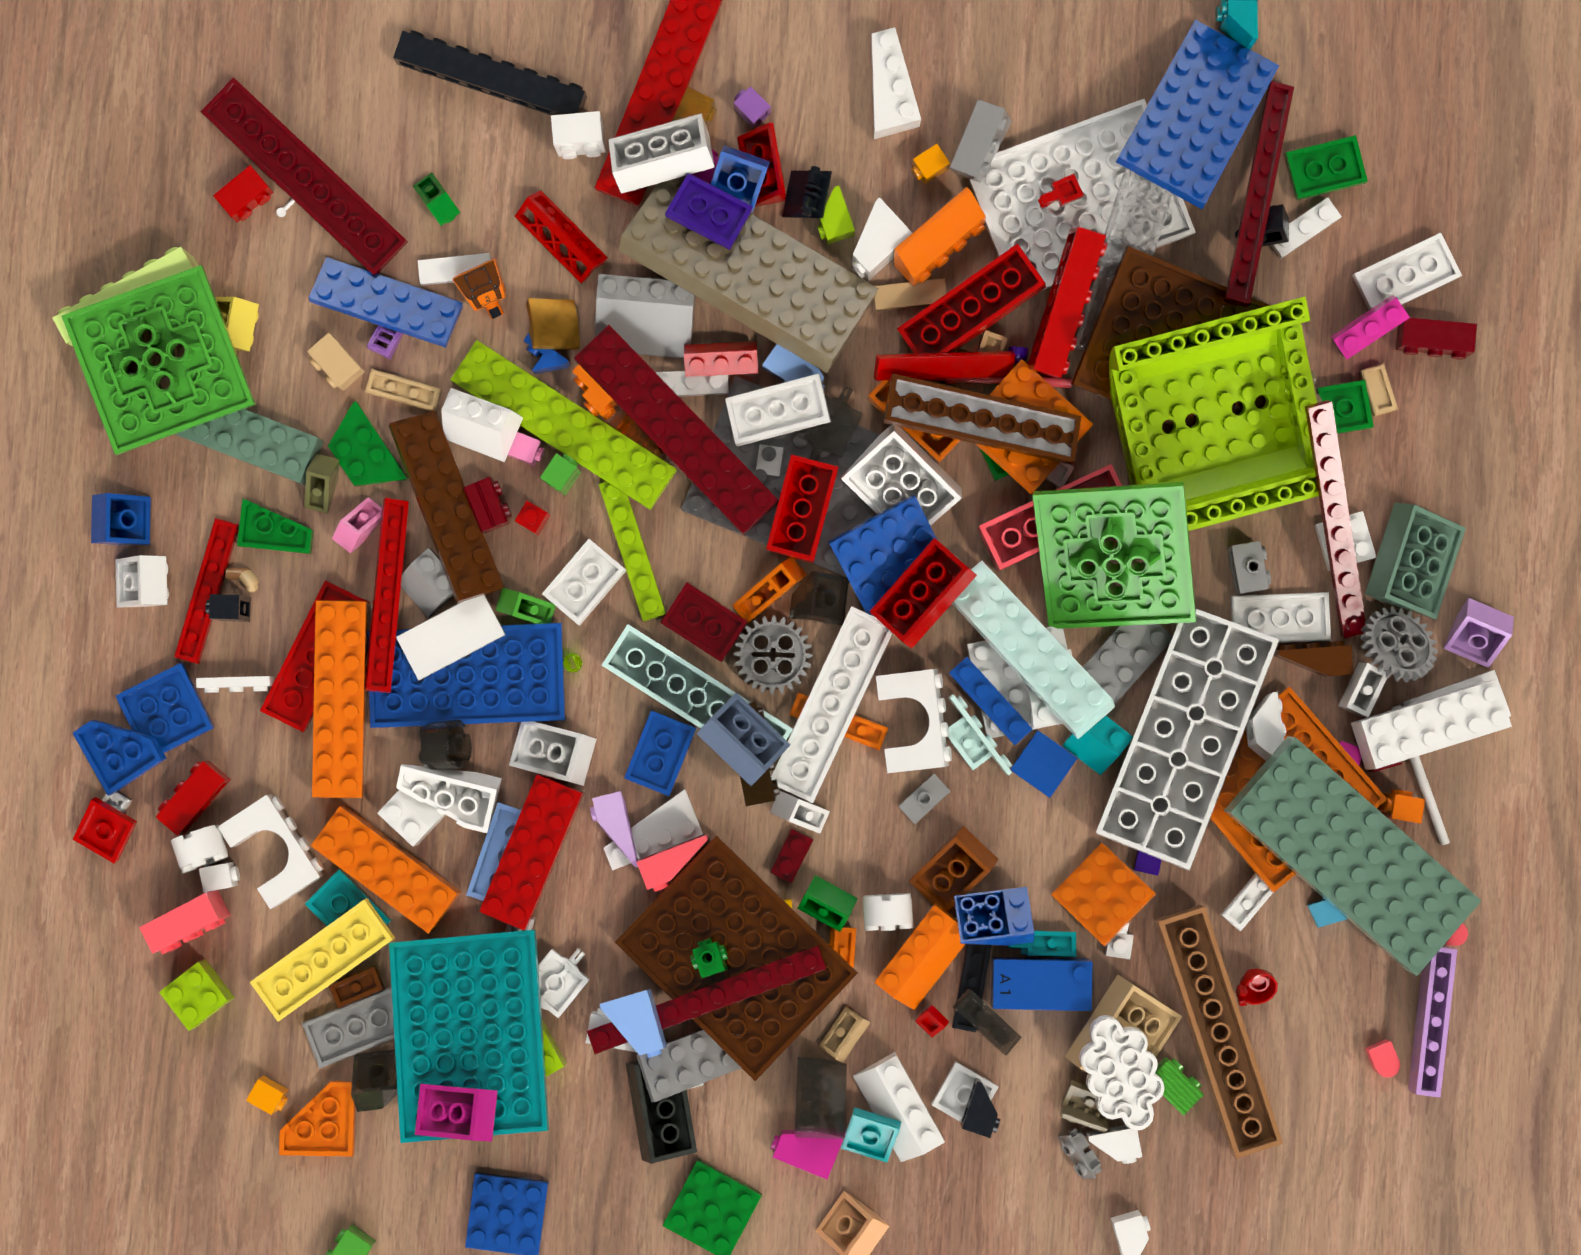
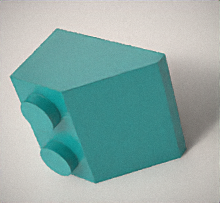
(1239, 21)
(1099, 745)

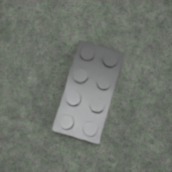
(1126, 657)
(684, 1065)

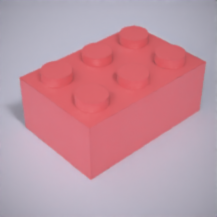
(185, 922)

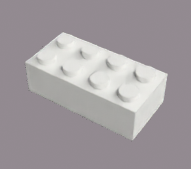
(661, 153)

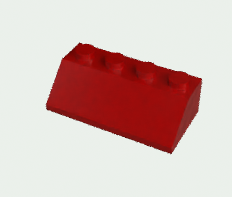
(802, 508)

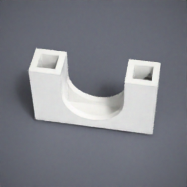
(932, 749)
(301, 866)

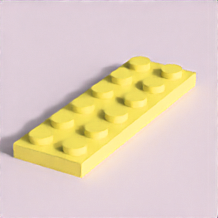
(322, 959)

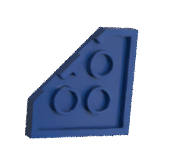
(117, 753)

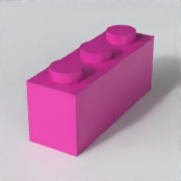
(1370, 326)

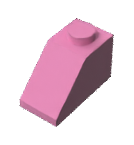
(358, 525)

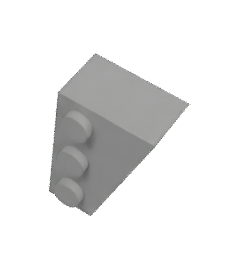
(980, 141)

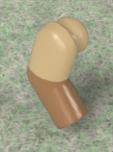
(245, 575)

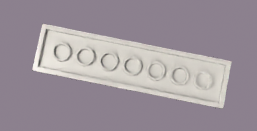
(832, 704)

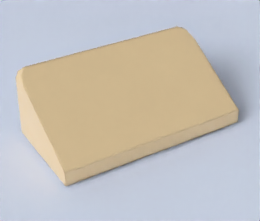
(844, 1034)

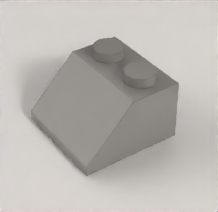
(427, 583)

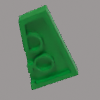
(270, 531)

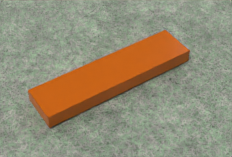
(859, 730)

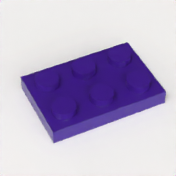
(709, 211)

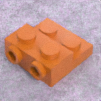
(596, 398)

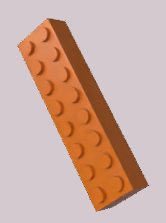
(339, 699)

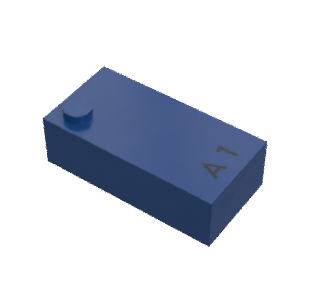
(1041, 983)

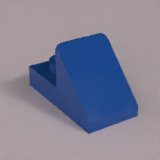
(549, 360)

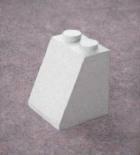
(878, 240)

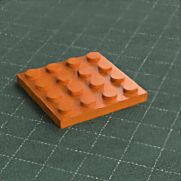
(1030, 388)

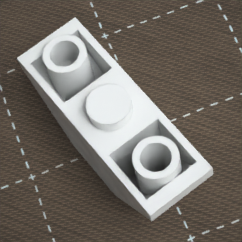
(1265, 727)

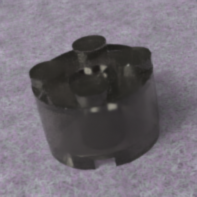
(444, 745)

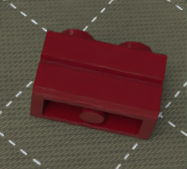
(487, 505)

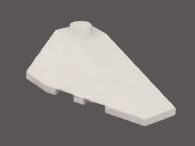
(457, 793)

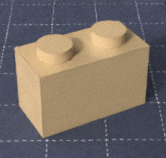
(335, 361)

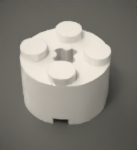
(199, 848)
(887, 911)

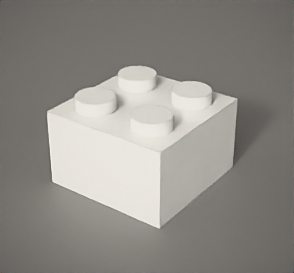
(578, 134)

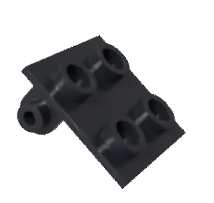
(807, 193)

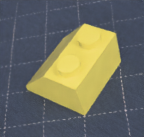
(240, 320)

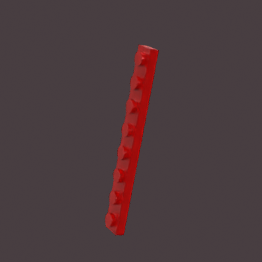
(386, 595)

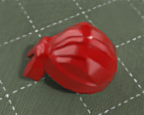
(1256, 987)

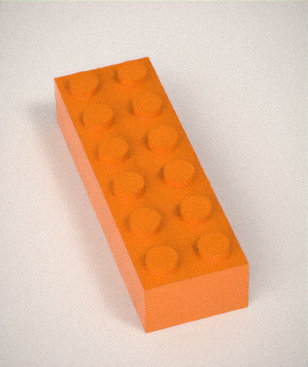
(386, 868)

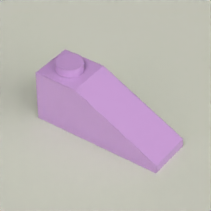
(613, 818)

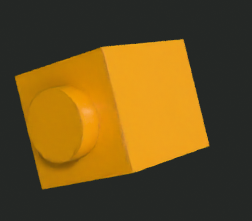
(930, 164)
(268, 1095)

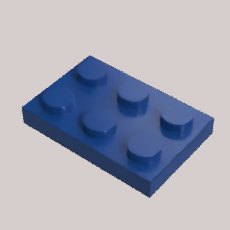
(660, 753)

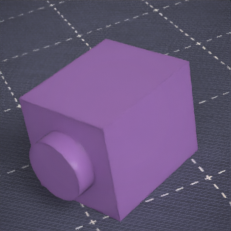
(751, 107)

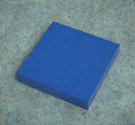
(1043, 764)

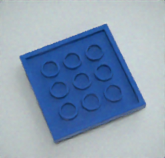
(882, 549)

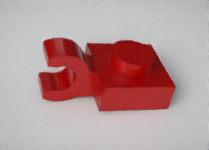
(1064, 191)

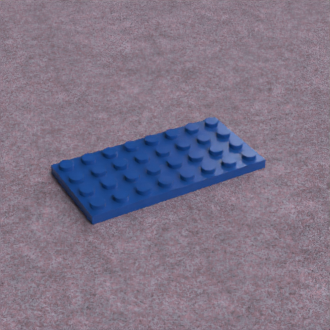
(1197, 114)
(500, 683)

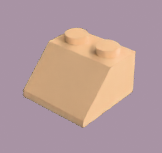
(851, 1227)

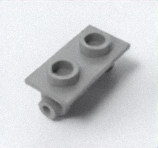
(1085, 1164)

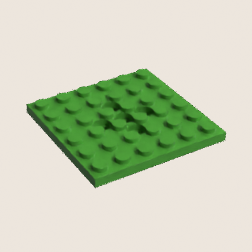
(203, 381)
(1147, 524)

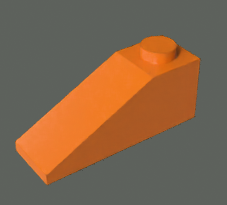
(769, 589)

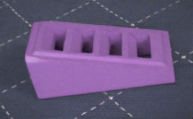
(392, 344)

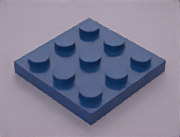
(166, 708)
(506, 1214)

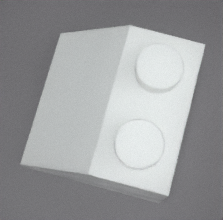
(141, 581)

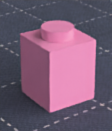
(526, 449)

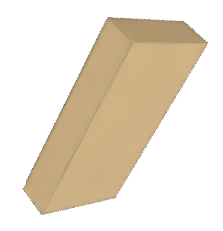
(1379, 390)

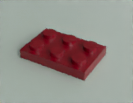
(704, 622)

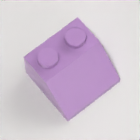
(1479, 632)

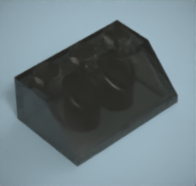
(820, 1098)

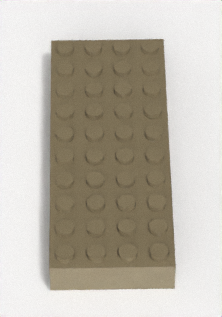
(761, 282)

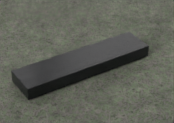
(973, 978)

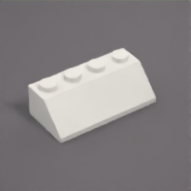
(895, 1097)

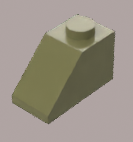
(321, 482)

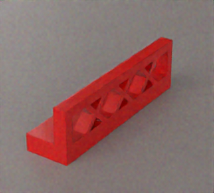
(562, 232)

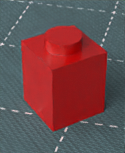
(532, 518)

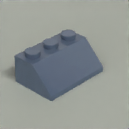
(743, 739)

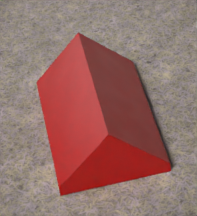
(763, 144)

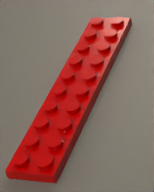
(663, 78)

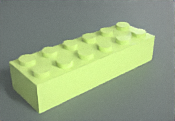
(174, 262)

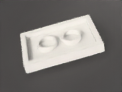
(584, 582)

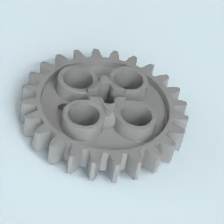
(1398, 644)
(772, 677)

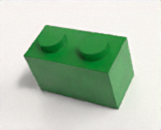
(827, 903)

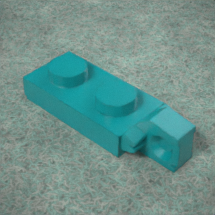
(1049, 944)

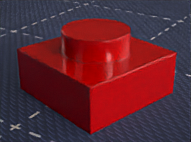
(932, 1021)

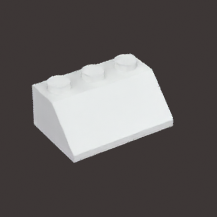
(479, 424)

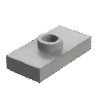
(924, 798)

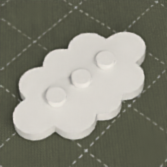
(1121, 1072)

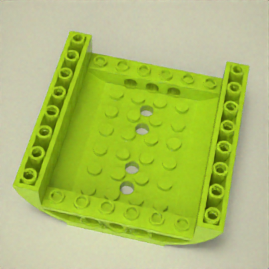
(1226, 459)

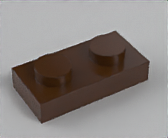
(356, 987)

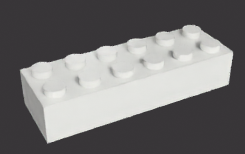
(1431, 724)

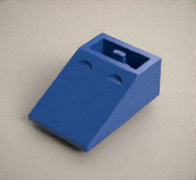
(995, 917)

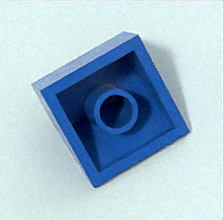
(740, 174)
(120, 519)

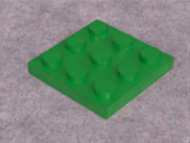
(712, 1209)

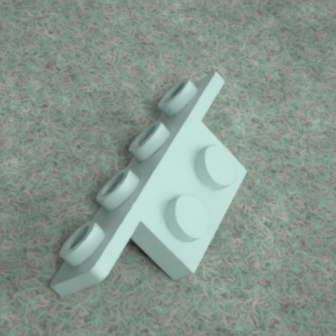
(971, 742)

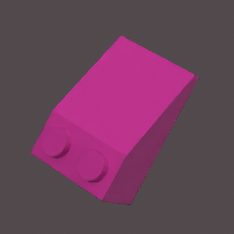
(456, 1112)

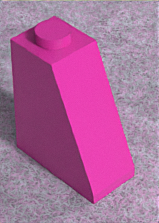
(808, 1154)

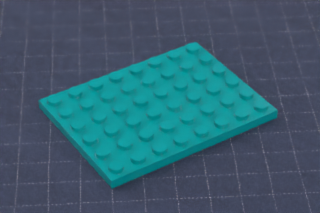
(470, 1021)

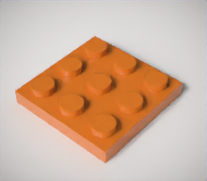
(1103, 894)

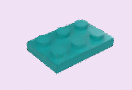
(338, 897)

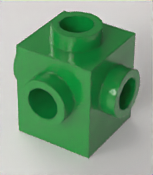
(700, 960)

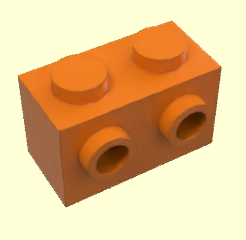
(1402, 806)

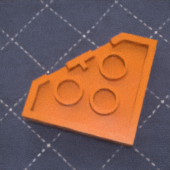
(323, 1125)

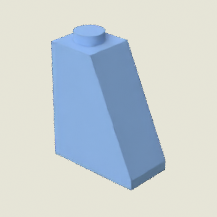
(788, 366)
(637, 1021)

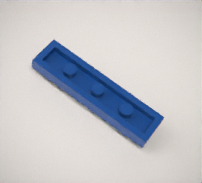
(990, 701)

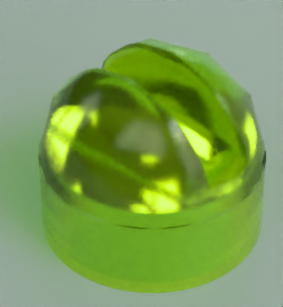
(577, 660)

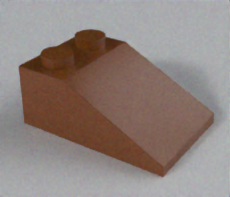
(954, 869)

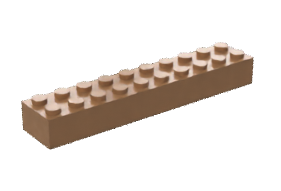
(1218, 1031)

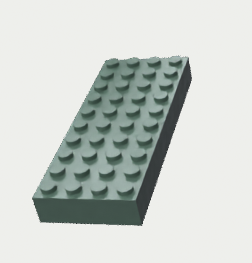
(1352, 855)

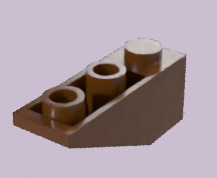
(1324, 661)

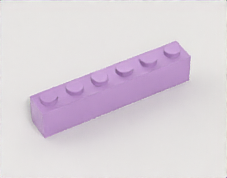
(1432, 1024)

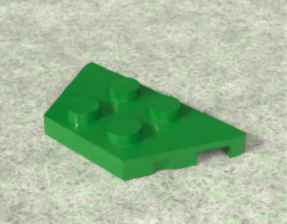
(363, 451)

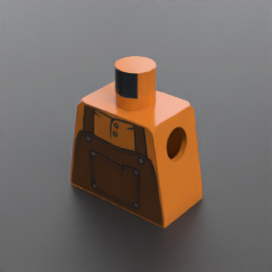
(483, 287)

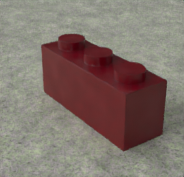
(1436, 338)

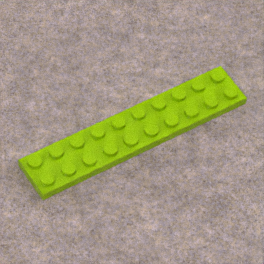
(565, 425)

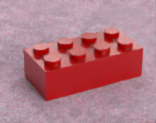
(923, 593)

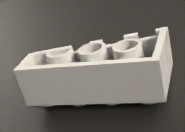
(892, 91)

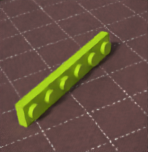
(633, 552)

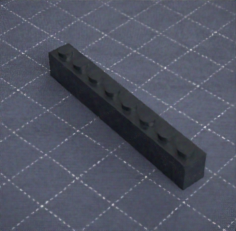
(488, 76)

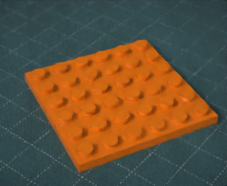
(1308, 729)

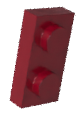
(791, 855)

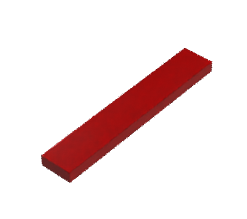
(944, 365)
(208, 582)

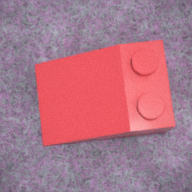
(664, 865)

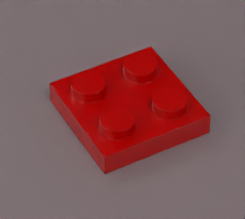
(104, 830)

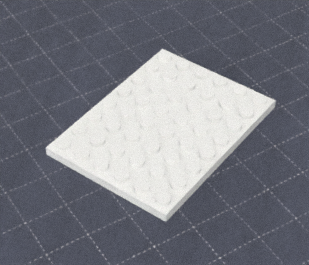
(1028, 169)

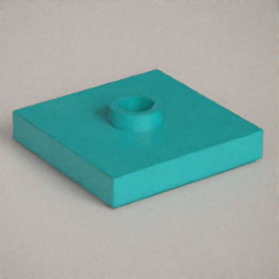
(871, 1135)

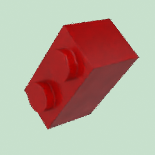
(243, 194)

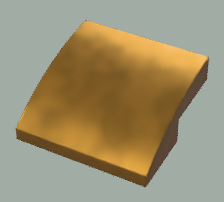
(553, 324)

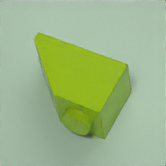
(836, 221)

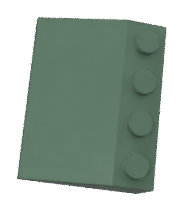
(1415, 560)

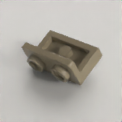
(1081, 1107)

